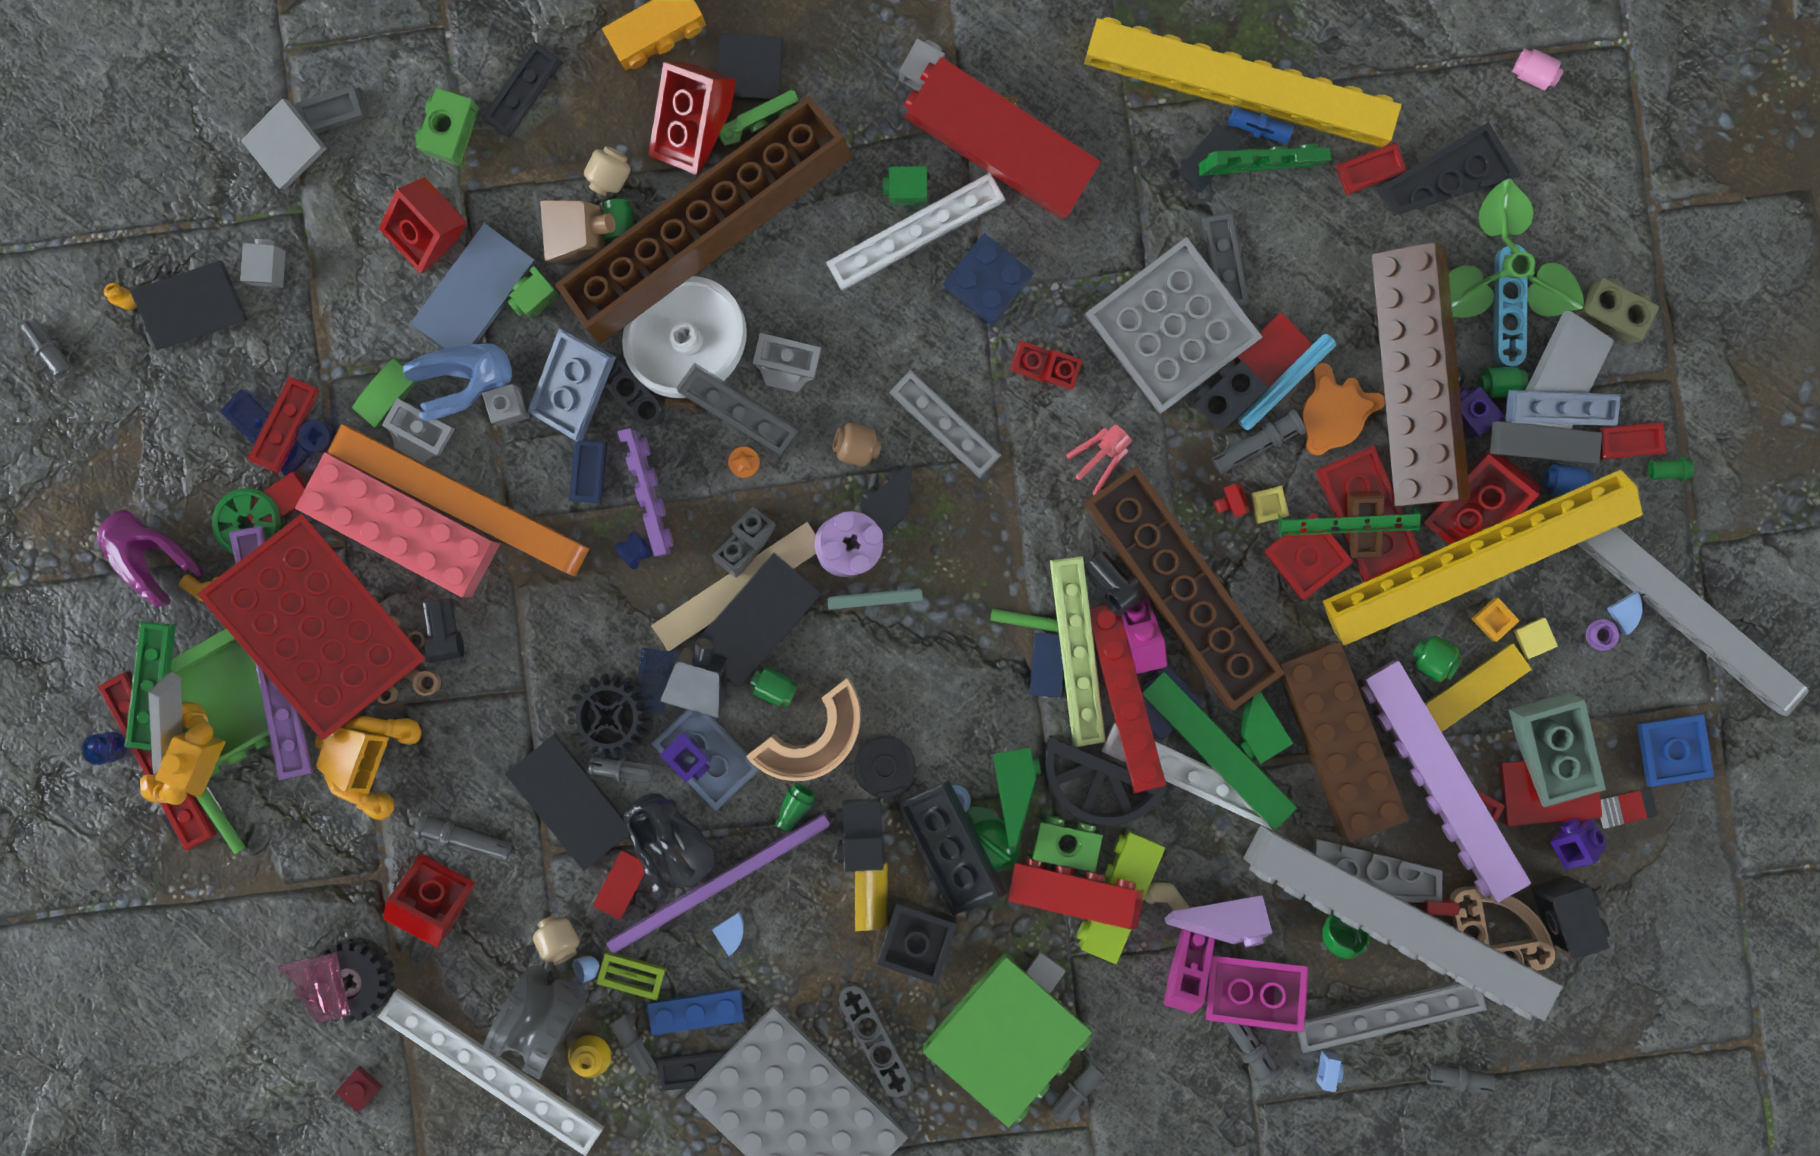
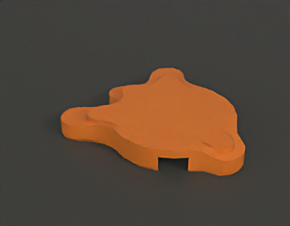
(1335, 412)

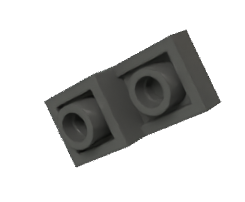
(748, 539)

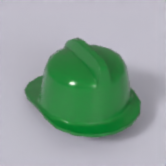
(993, 837)

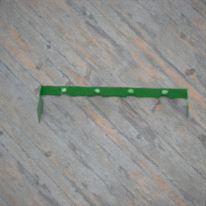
(1344, 523)

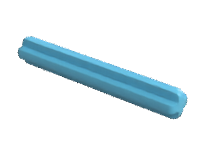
(1286, 382)

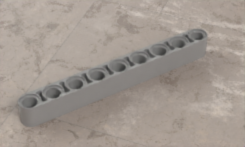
(1696, 620)

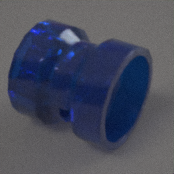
(96, 748)

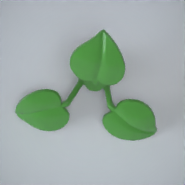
(1552, 290)

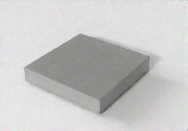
(283, 144)

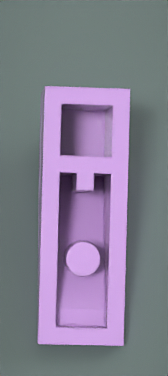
(1228, 921)

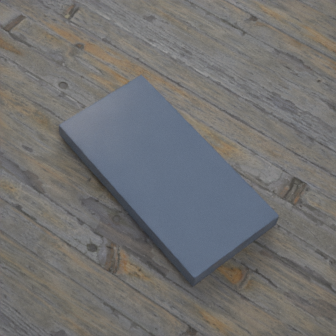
(473, 290)

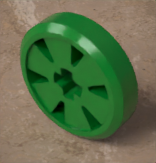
(235, 506)

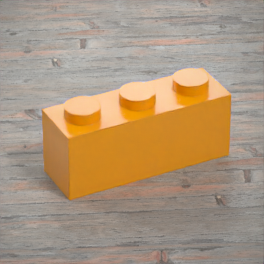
(653, 30)

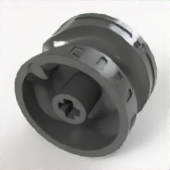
(536, 1019)

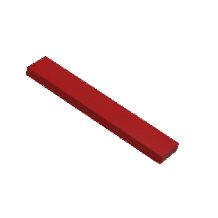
(186, 818)

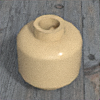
(607, 171)
(556, 940)

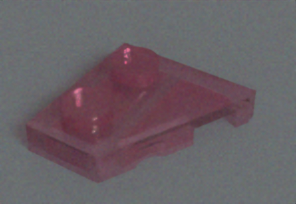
(319, 986)

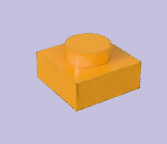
(1495, 619)

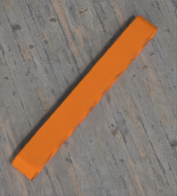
(458, 500)

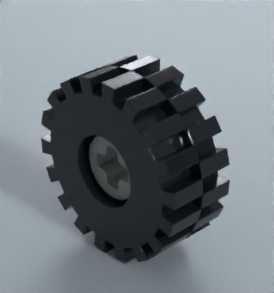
(369, 973)

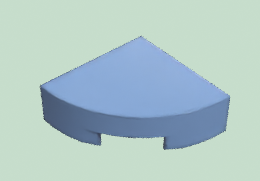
(1627, 612)
(730, 933)

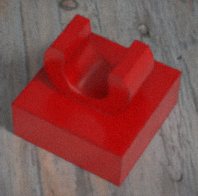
(1235, 500)

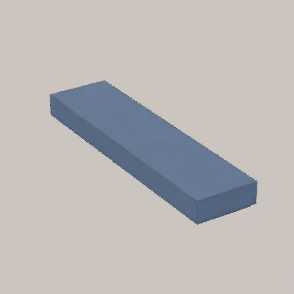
(1562, 408)

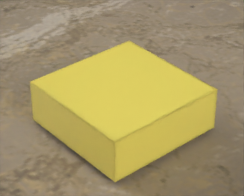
(1269, 504)
(1535, 638)

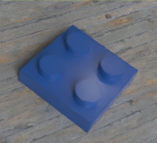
(1675, 750)

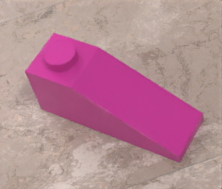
(1189, 972)

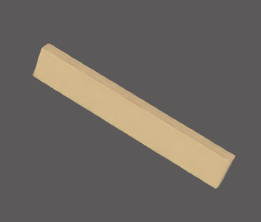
(708, 604)

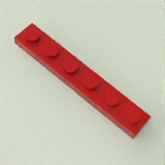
(1126, 700)

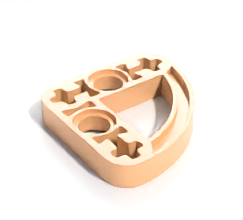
(1537, 929)

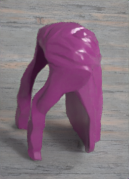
(123, 545)

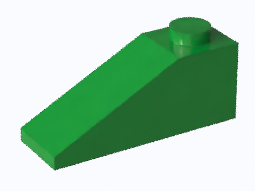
(1016, 784)

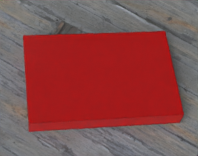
(1524, 805)

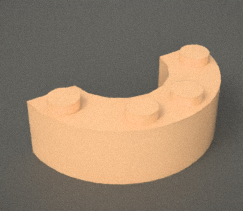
(823, 755)

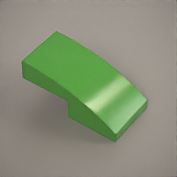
(382, 392)

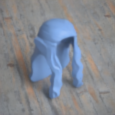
(481, 363)

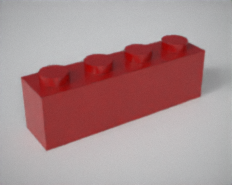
(1076, 895)

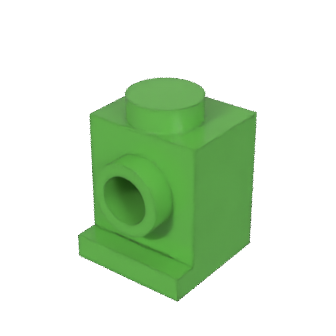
(532, 294)

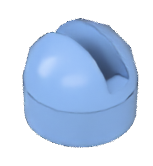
(585, 968)

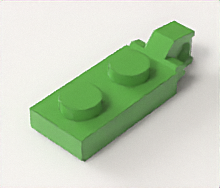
(757, 118)

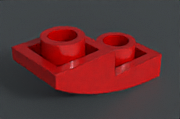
(1045, 365)

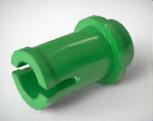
(1671, 469)

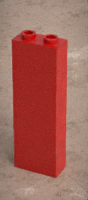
(1000, 138)

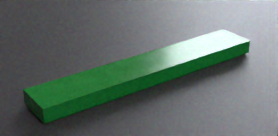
(1218, 751)

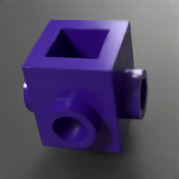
(1578, 843)

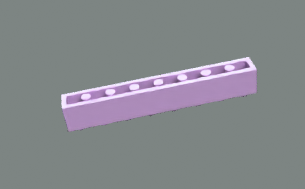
(1444, 781)

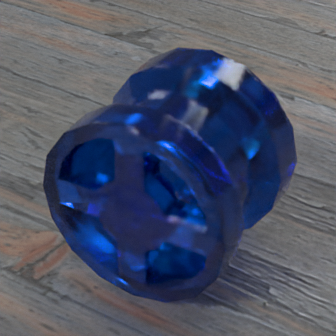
(323, 437)
(634, 550)

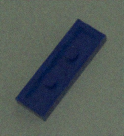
(250, 418)

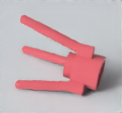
(1112, 443)

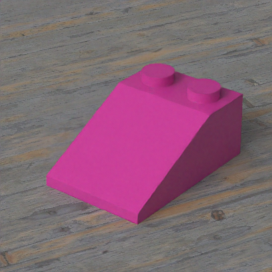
(1257, 993)

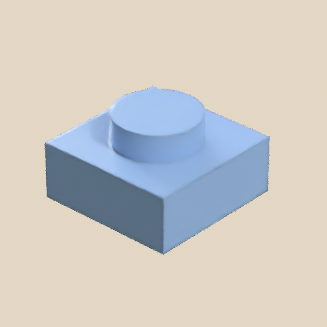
(1329, 1071)

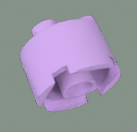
(864, 536)

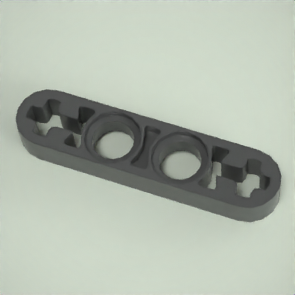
(871, 1041)

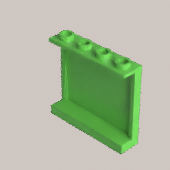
(228, 687)
(1007, 1040)

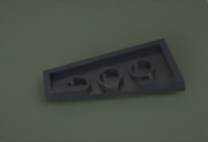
(1458, 169)

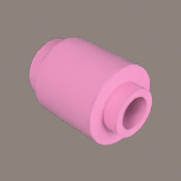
(1538, 69)

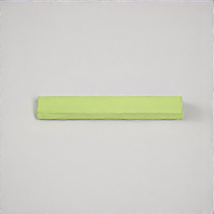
(1077, 651)

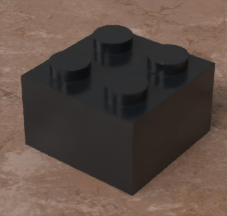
(1571, 916)
(917, 941)

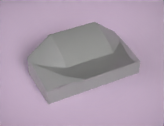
(786, 362)
(414, 436)

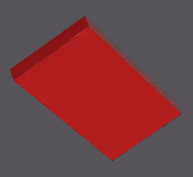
(1367, 473)

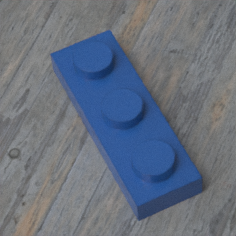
(696, 1011)

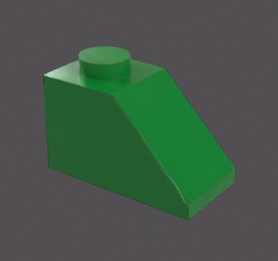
(1261, 731)

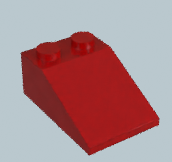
(689, 114)
(1496, 494)

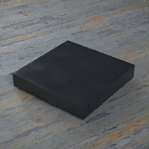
(754, 64)

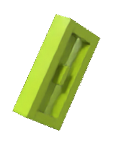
(633, 963)

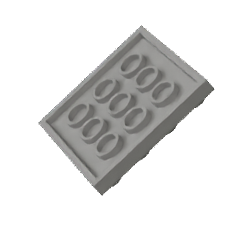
(1173, 325)

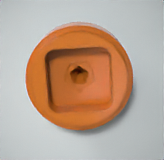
(744, 462)

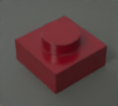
(359, 1089)

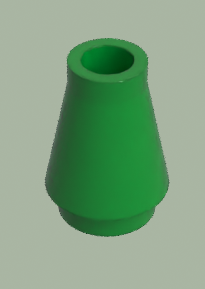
(795, 805)

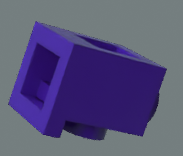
(675, 754)

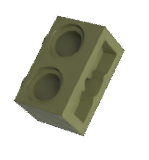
(1615, 318)

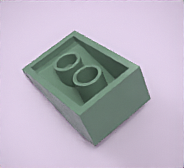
(1558, 748)

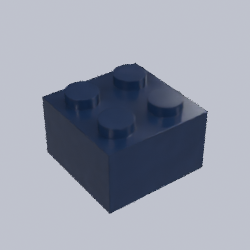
(988, 279)

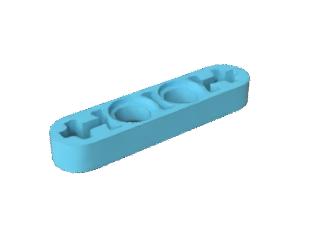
(1505, 306)

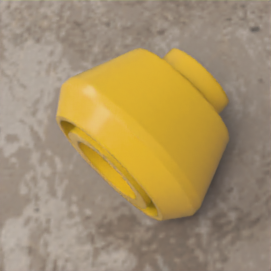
(589, 1056)

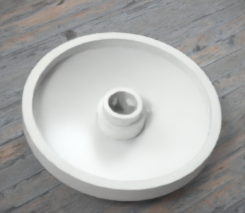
(686, 327)

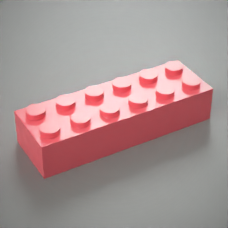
(398, 525)

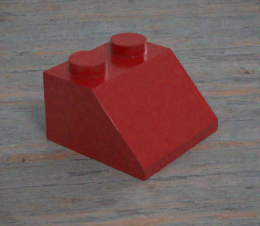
(421, 224)
(428, 900)

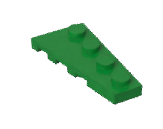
(1263, 160)

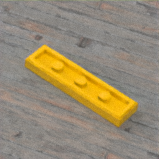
(1477, 686)

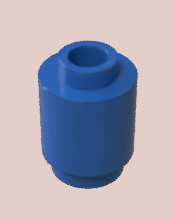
(1563, 479)

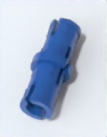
(1260, 125)

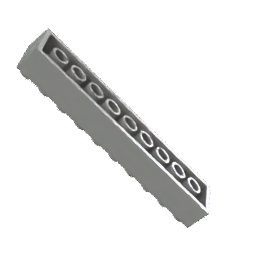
(1403, 924)

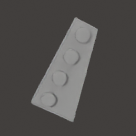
(1396, 876)

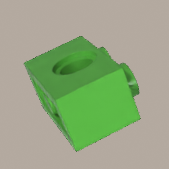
(452, 144)
(1081, 856)

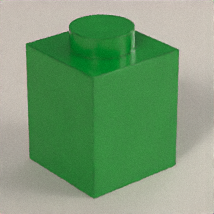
(906, 185)

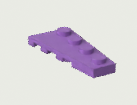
(637, 462)

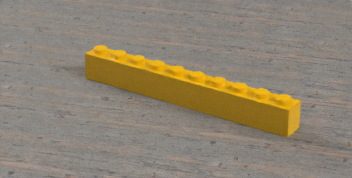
(1242, 83)
(1483, 557)

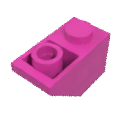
(1144, 637)

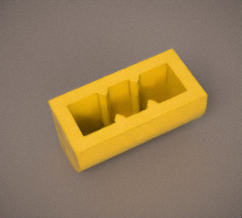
(871, 899)

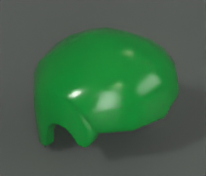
(1343, 939)

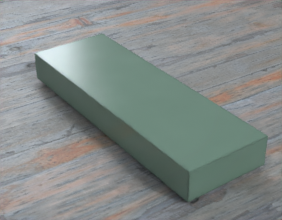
(876, 598)

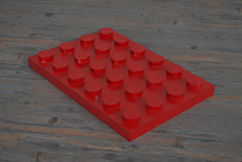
(311, 627)

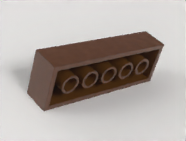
(1341, 741)

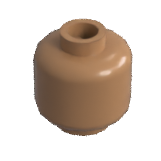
(856, 444)

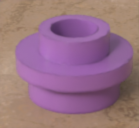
(1611, 634)

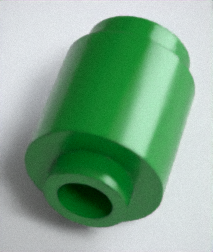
(622, 215)
(1499, 380)
(773, 686)

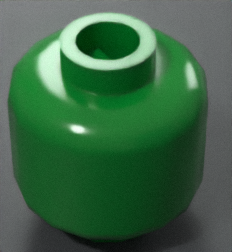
(1437, 658)

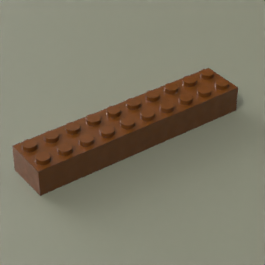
(704, 220)

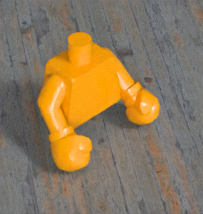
(353, 757)
(186, 762)

